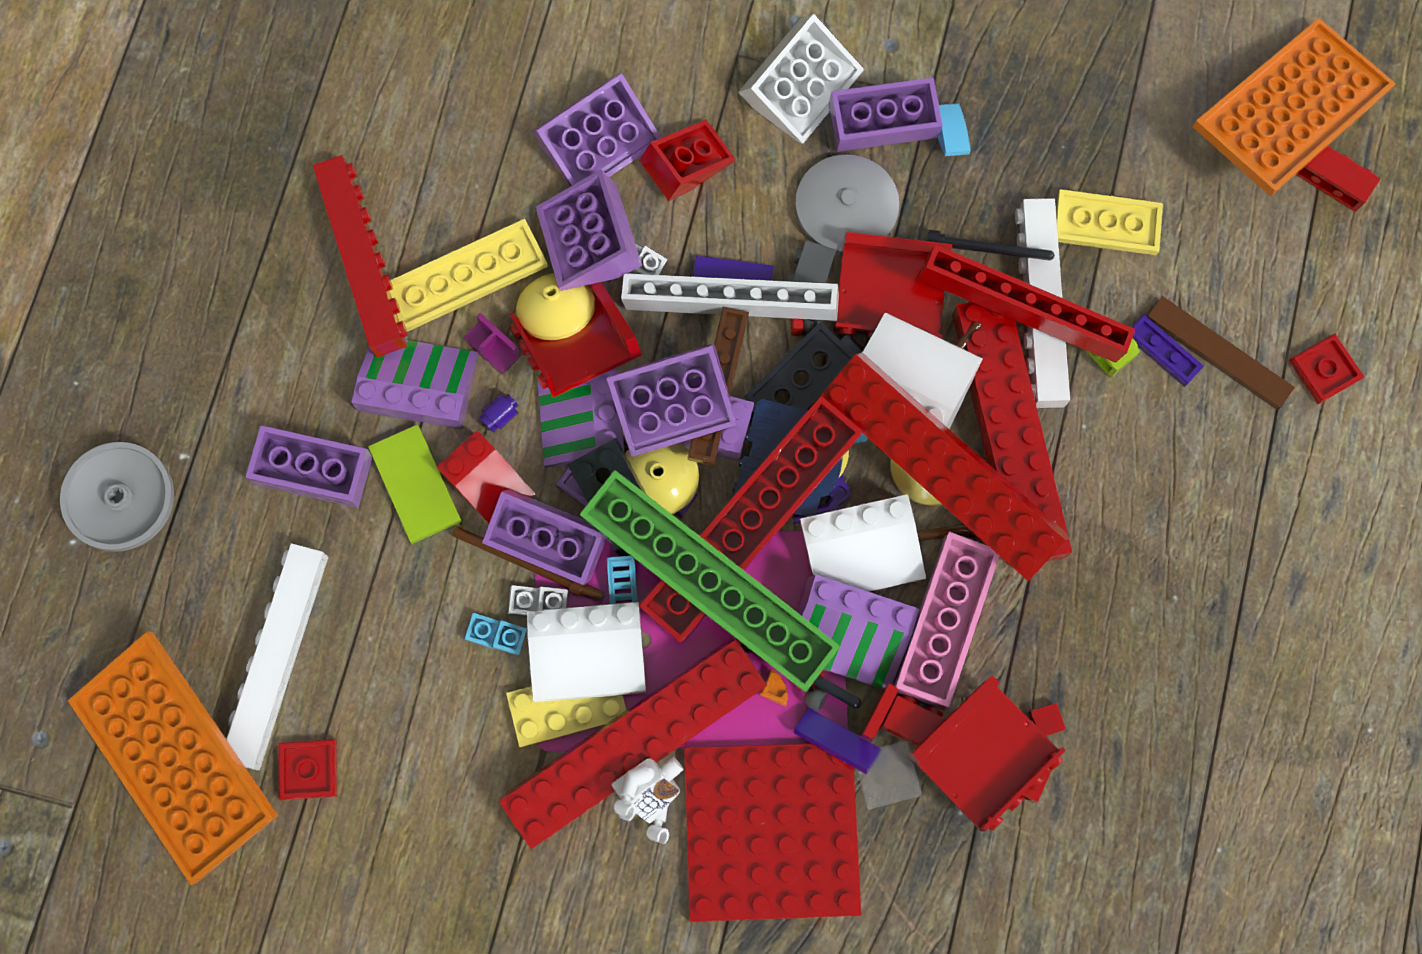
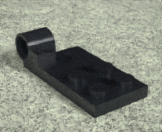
(800, 359)
(586, 470)

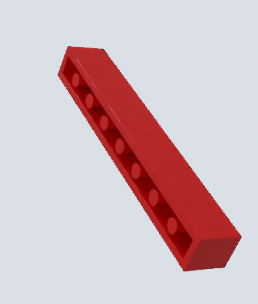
(359, 256)
(1026, 304)

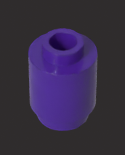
(499, 412)

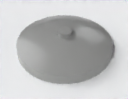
(844, 197)
(117, 496)

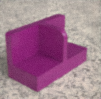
(492, 344)

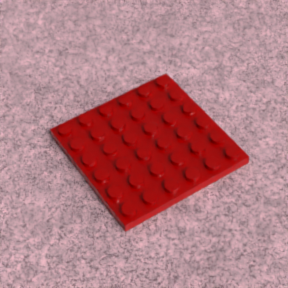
(770, 833)

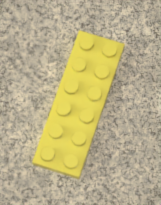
(467, 274)

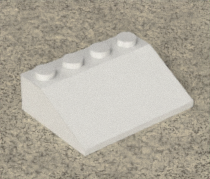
(798, 78)
(923, 365)
(865, 545)
(586, 652)

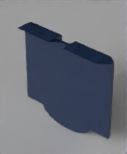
(769, 427)

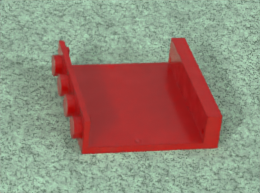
(882, 278)
(585, 355)
(986, 755)

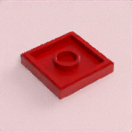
(1326, 368)
(878, 712)
(307, 769)

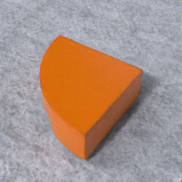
(776, 689)

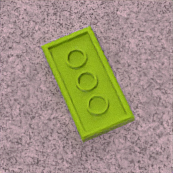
(415, 484)

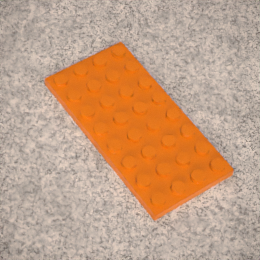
(1293, 106)
(172, 758)

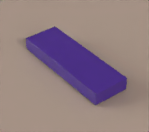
(731, 269)
(1165, 351)
(837, 741)

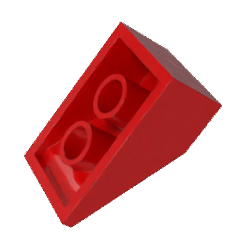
(686, 159)
(481, 475)

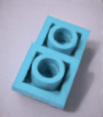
(954, 134)
(495, 634)

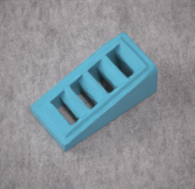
(617, 562)

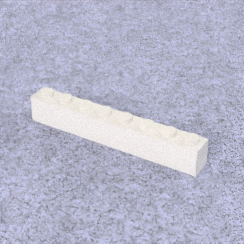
(710, 295)
(1047, 353)
(275, 653)

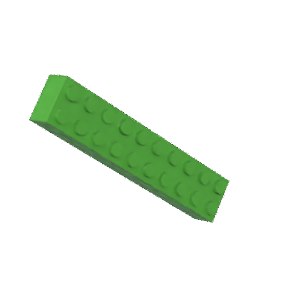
(710, 581)

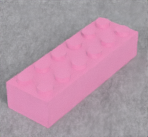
(946, 621)

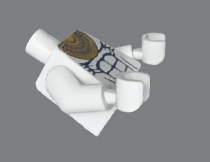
(648, 793)

